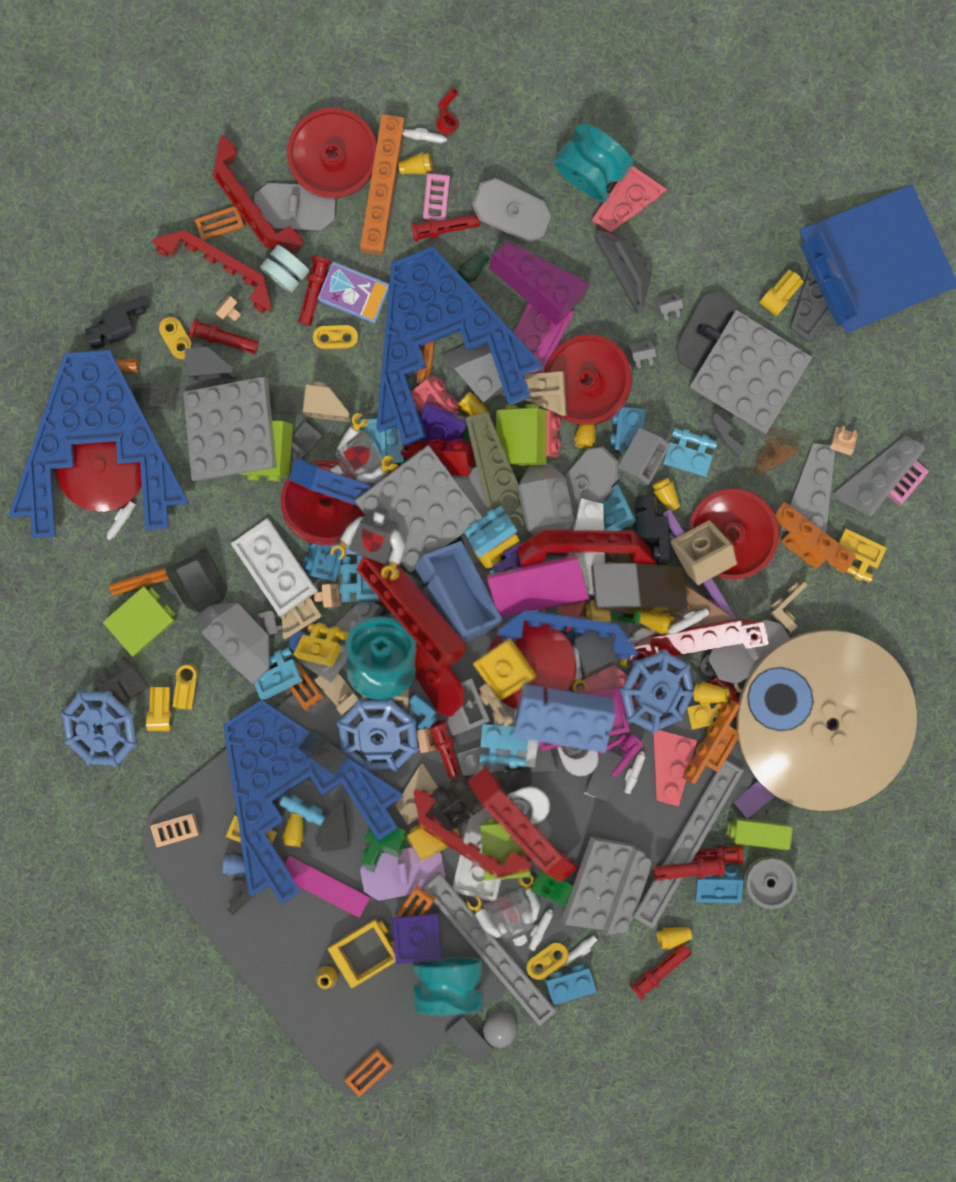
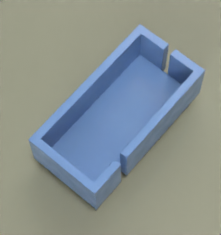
(458, 591)
(565, 720)

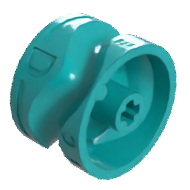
(592, 161)
(380, 658)
(448, 986)

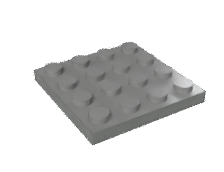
(750, 372)
(229, 429)
(424, 504)

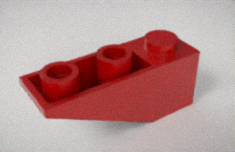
(455, 455)

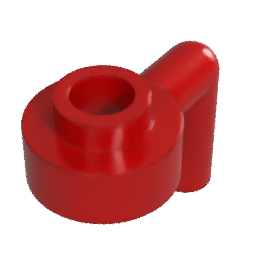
(447, 122)

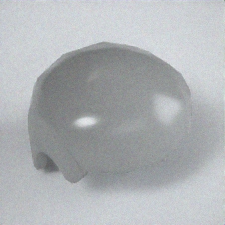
(500, 1029)

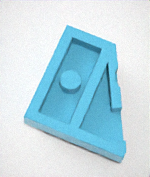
(387, 442)
(617, 511)

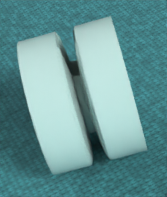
(284, 268)

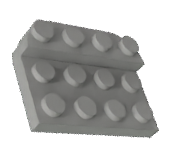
(607, 886)

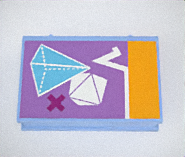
(354, 292)

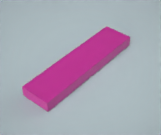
(327, 887)

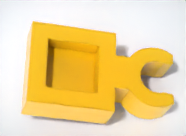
(702, 714)

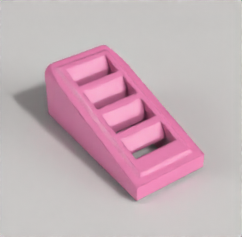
(441, 178)
(896, 497)

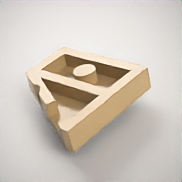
(548, 391)
(299, 617)
(500, 712)
(420, 780)

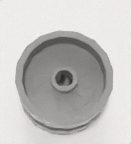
(770, 895)

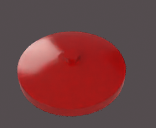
(332, 153)
(595, 378)
(98, 479)
(316, 515)
(746, 523)
(548, 655)

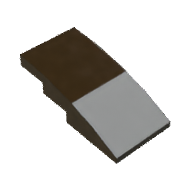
(639, 588)

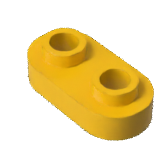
(175, 337)
(335, 337)
(548, 961)

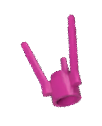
(629, 746)

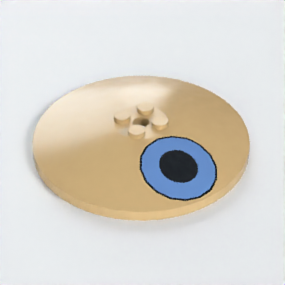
(787, 714)

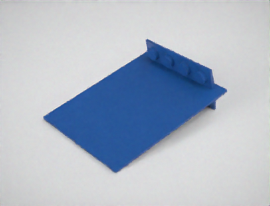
(877, 259)

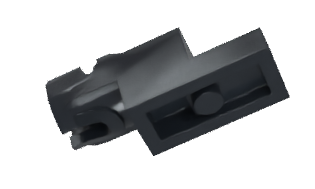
(117, 322)
(652, 527)

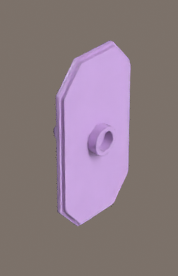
(400, 875)

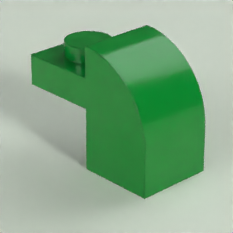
(391, 844)
(552, 889)

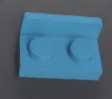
(627, 424)
(321, 563)
(421, 705)
(721, 889)
(570, 984)

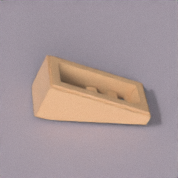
(193, 825)

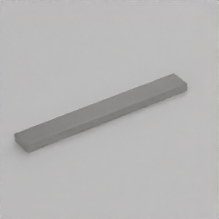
(689, 841)
(489, 949)

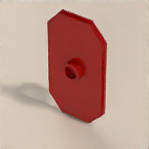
(438, 684)

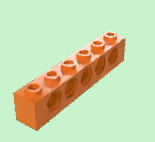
(382, 185)

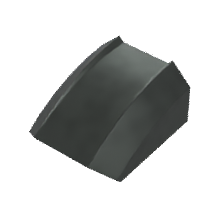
(197, 581)

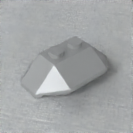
(545, 499)
(236, 638)

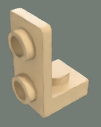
(786, 618)
(339, 692)

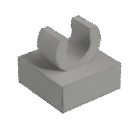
(669, 303)
(642, 351)
(267, 622)

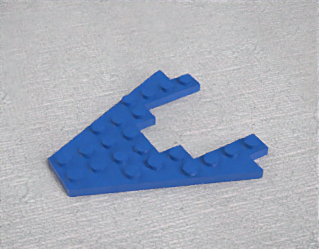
(428, 304)
(86, 407)
(267, 765)

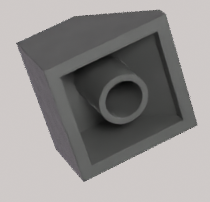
(205, 365)

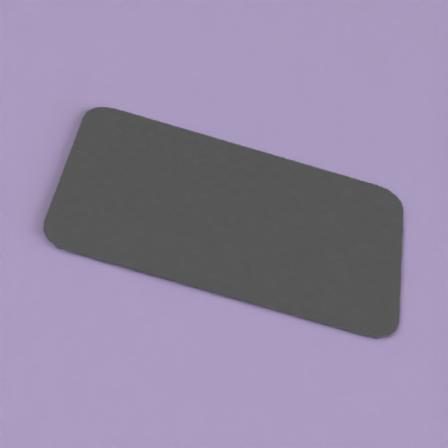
(286, 944)

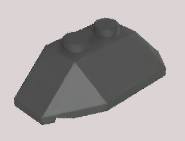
(626, 266)

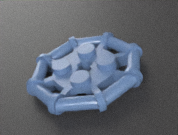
(650, 683)
(380, 724)
(88, 732)

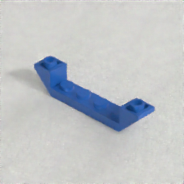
(326, 481)
(621, 644)

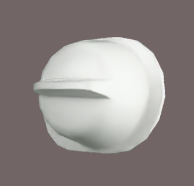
(578, 761)
(531, 803)

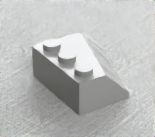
(477, 370)

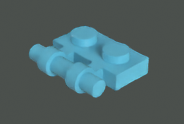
(689, 459)
(493, 534)
(363, 590)
(280, 677)
(502, 737)
(294, 804)

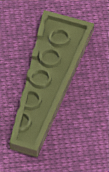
(495, 472)

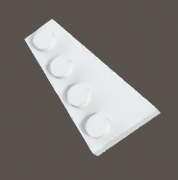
(589, 517)

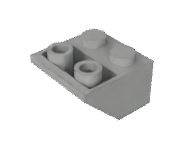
(643, 456)
(470, 714)

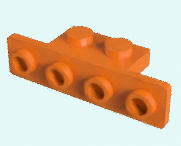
(810, 541)
(716, 745)

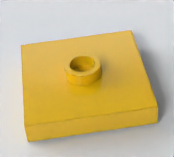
(504, 669)

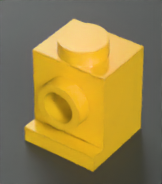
(597, 614)

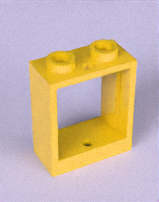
(344, 964)

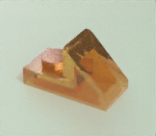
(780, 452)

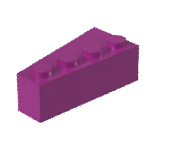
(538, 281)

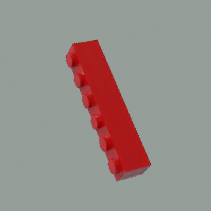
(414, 613)

